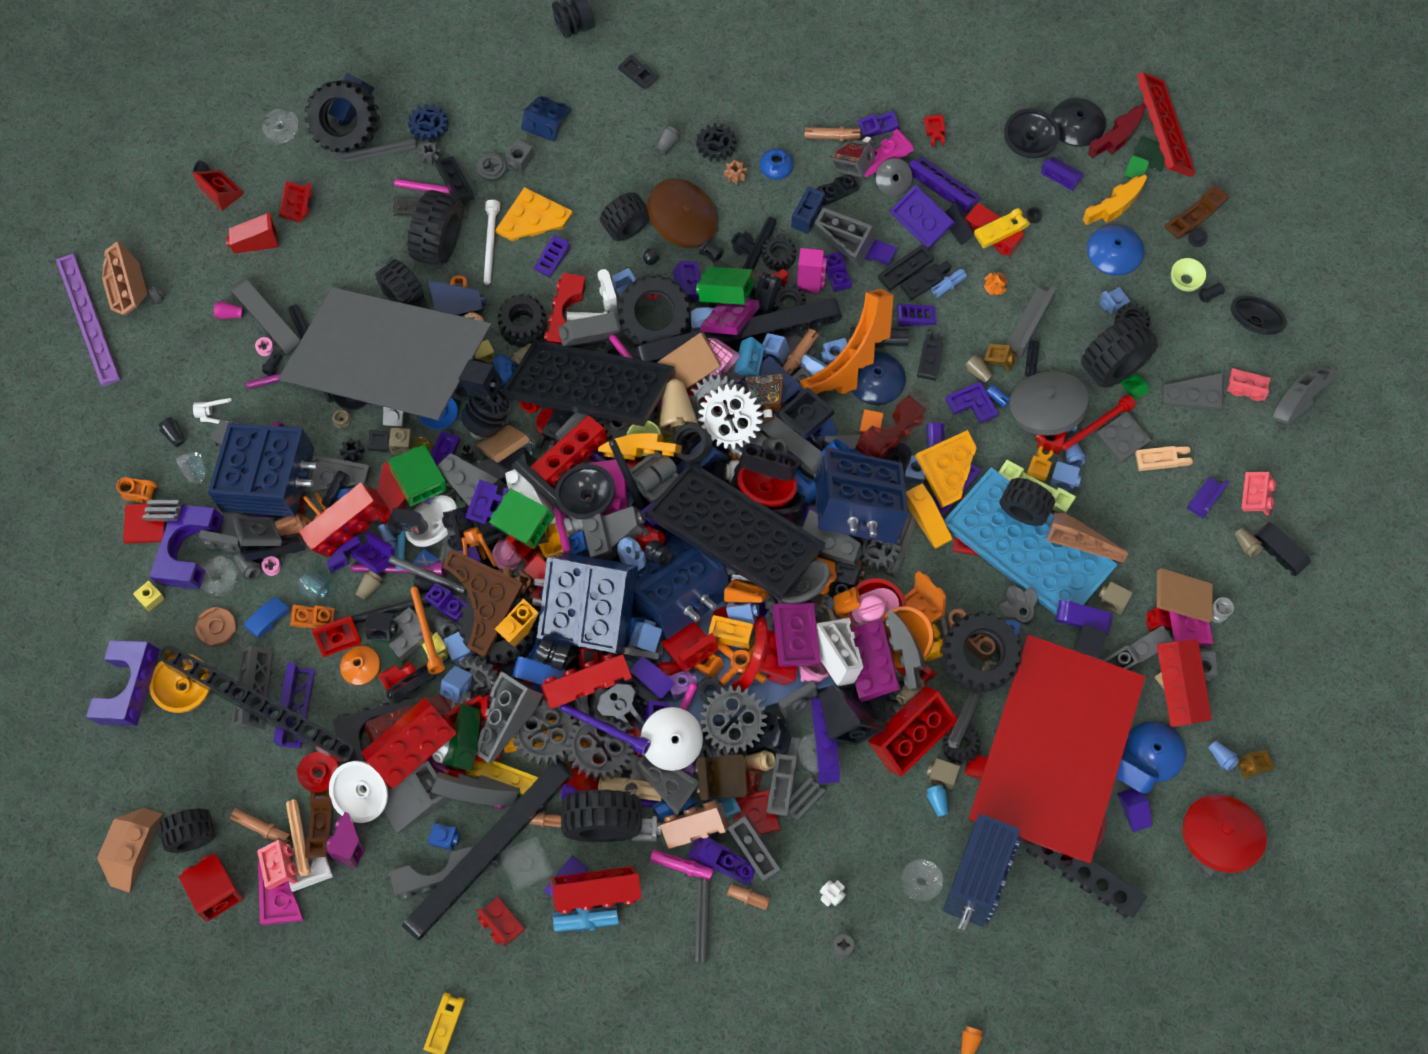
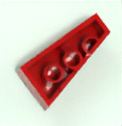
(585, 681)

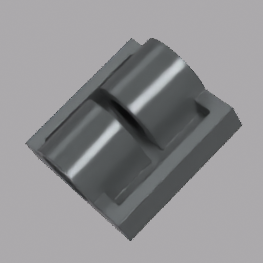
(654, 475)

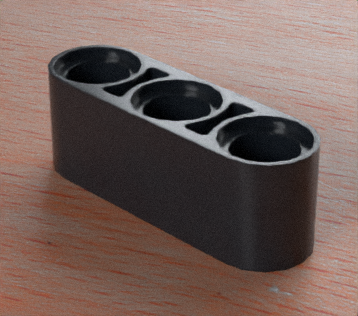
(769, 462)
(1283, 548)

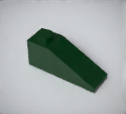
(464, 744)

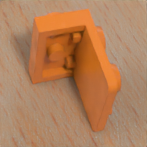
(927, 598)

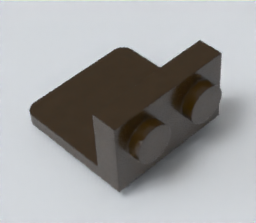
(721, 777)

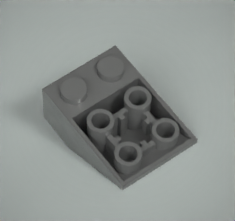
(413, 798)

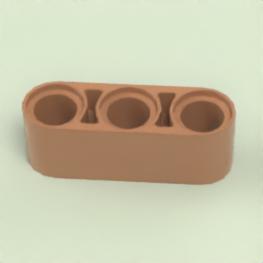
(976, 643)

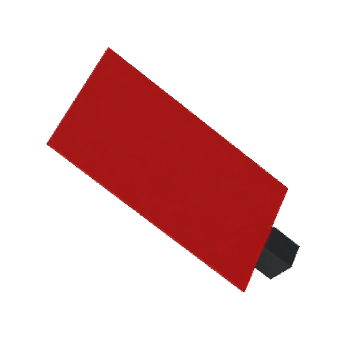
(1059, 744)

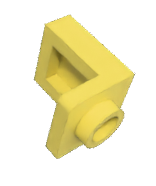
(440, 647)

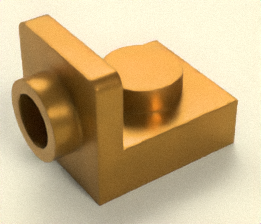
(1000, 355)
(1255, 763)

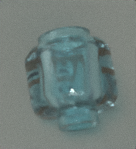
(313, 586)

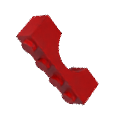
(570, 291)

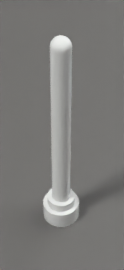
(492, 208)

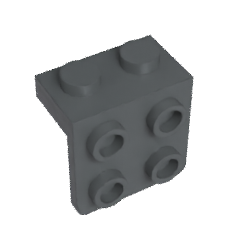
(227, 536)

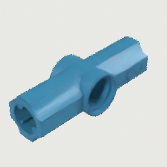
(585, 919)

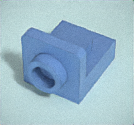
(1113, 300)

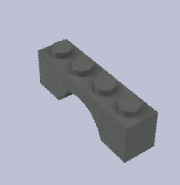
(408, 882)

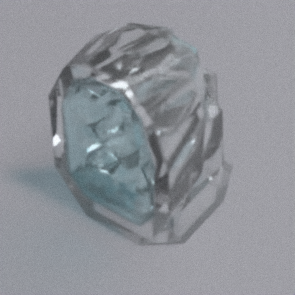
(192, 467)

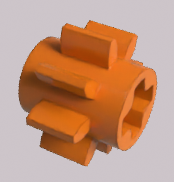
(995, 283)

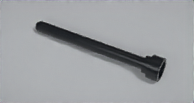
(626, 474)
(392, 608)

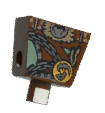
(768, 392)

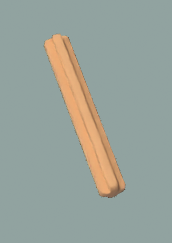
(298, 837)

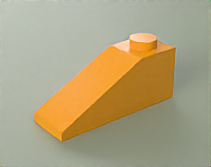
(927, 516)

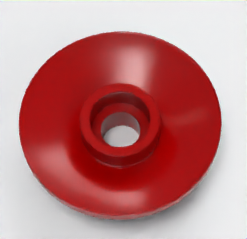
(310, 765)

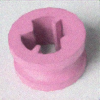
(268, 342)
(266, 562)

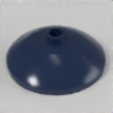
(884, 387)

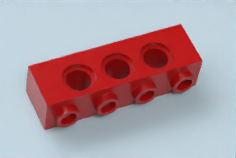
(579, 441)

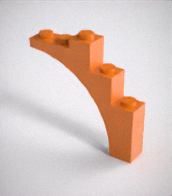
(859, 351)

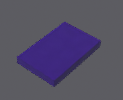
(922, 217)

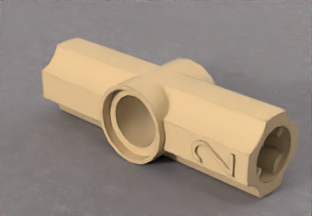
(643, 788)

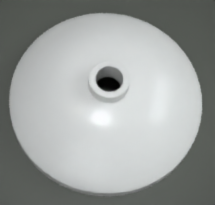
(433, 515)
(662, 727)
(350, 797)

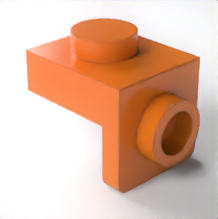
(846, 602)

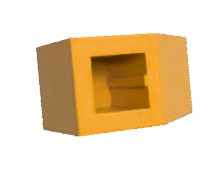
(517, 623)

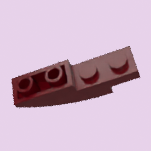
(1122, 132)

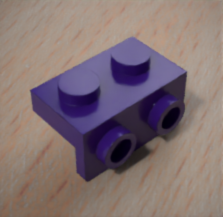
(374, 553)

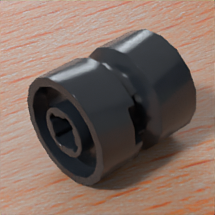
(552, 653)

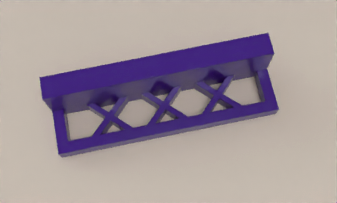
(942, 187)
(287, 700)

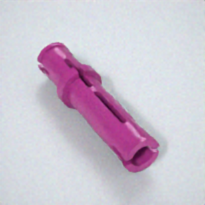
(686, 866)

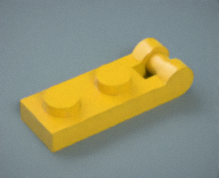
(1001, 228)
(444, 1024)

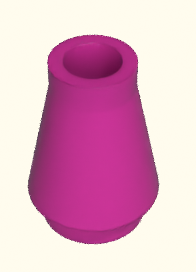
(226, 310)

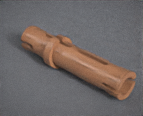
(832, 133)
(794, 360)
(268, 831)

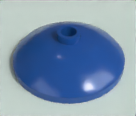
(1115, 258)
(1172, 749)

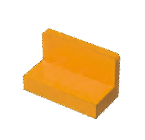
(731, 632)

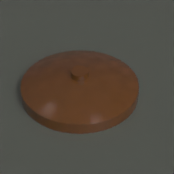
(682, 213)

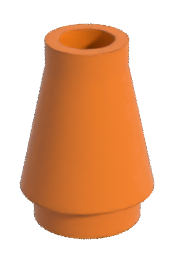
(970, 1040)

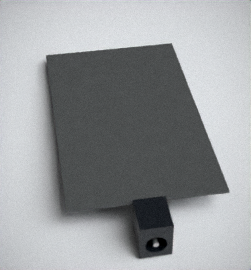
(391, 354)

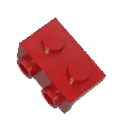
(295, 201)

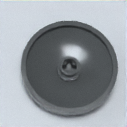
(1049, 403)

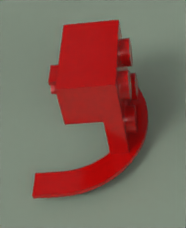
(765, 659)

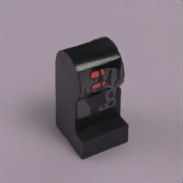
(406, 520)

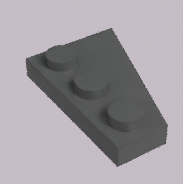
(328, 468)

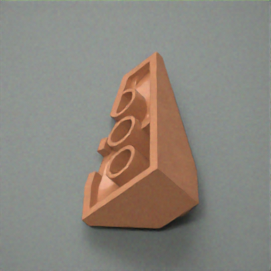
(1076, 535)

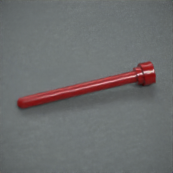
(1125, 404)

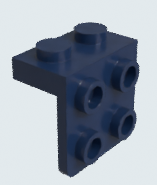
(544, 117)

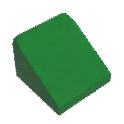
(1136, 167)
(1135, 386)

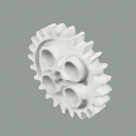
(747, 410)

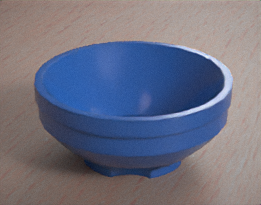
(776, 170)
(504, 367)

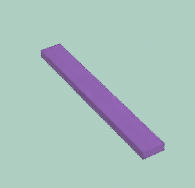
(88, 320)

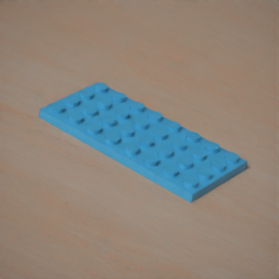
(1022, 549)

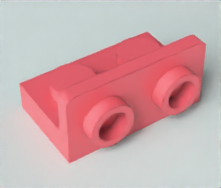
(1248, 384)
(1258, 492)
(277, 864)

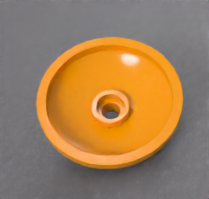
(166, 689)

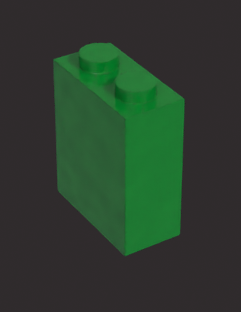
(725, 285)
(417, 475)
(522, 518)

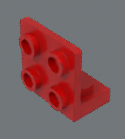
(690, 646)

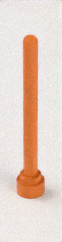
(435, 664)

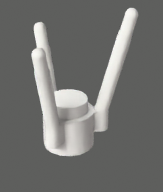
(204, 409)

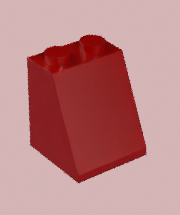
(210, 887)

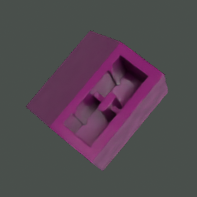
(346, 843)

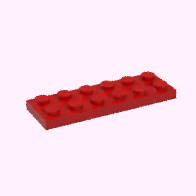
(1166, 124)

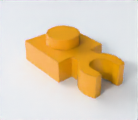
(1040, 465)

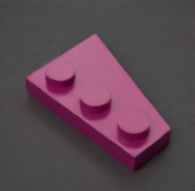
(890, 148)
(277, 904)

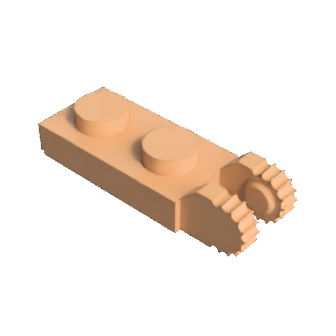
(1162, 458)

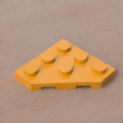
(532, 216)
(948, 466)

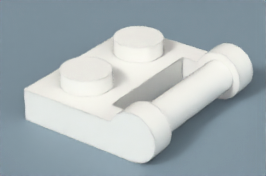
(607, 291)

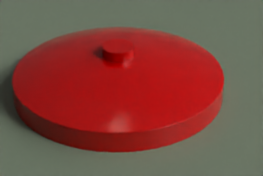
(1224, 833)

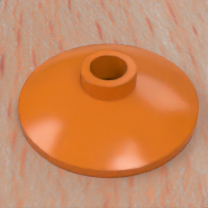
(365, 671)

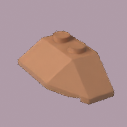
(122, 279)
(127, 847)

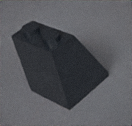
(847, 717)

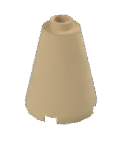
(675, 408)

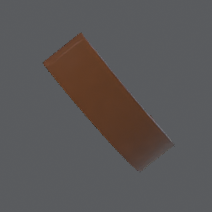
(1198, 213)
(320, 824)

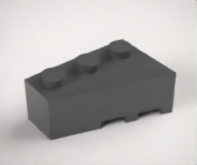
(837, 546)

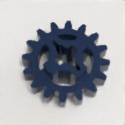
(425, 122)

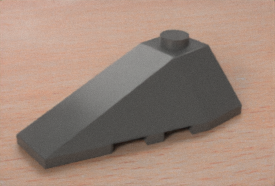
(509, 710)

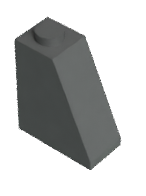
(589, 330)
(621, 525)

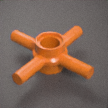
(739, 655)

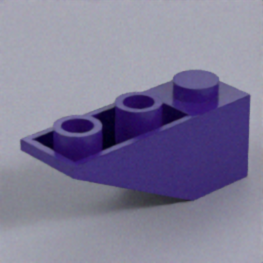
(721, 859)

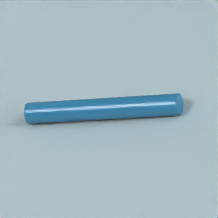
(401, 547)

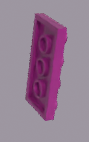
(878, 670)

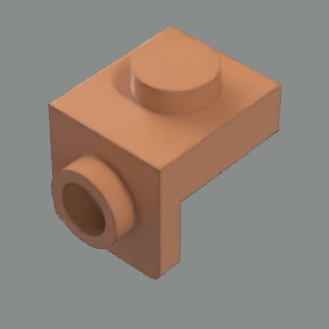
(290, 525)

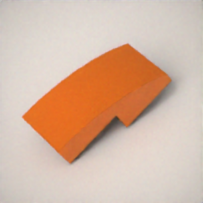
(311, 617)

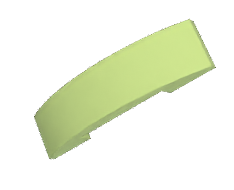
(1062, 497)

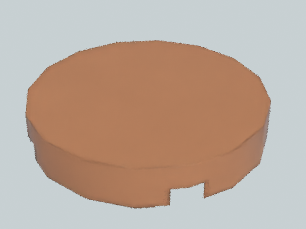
(217, 632)

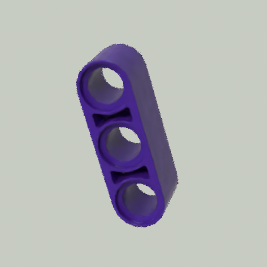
(1077, 615)

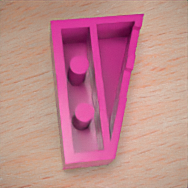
(811, 270)

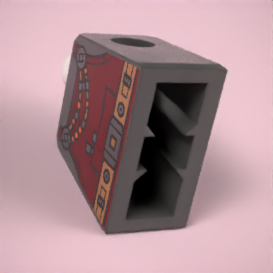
(854, 157)

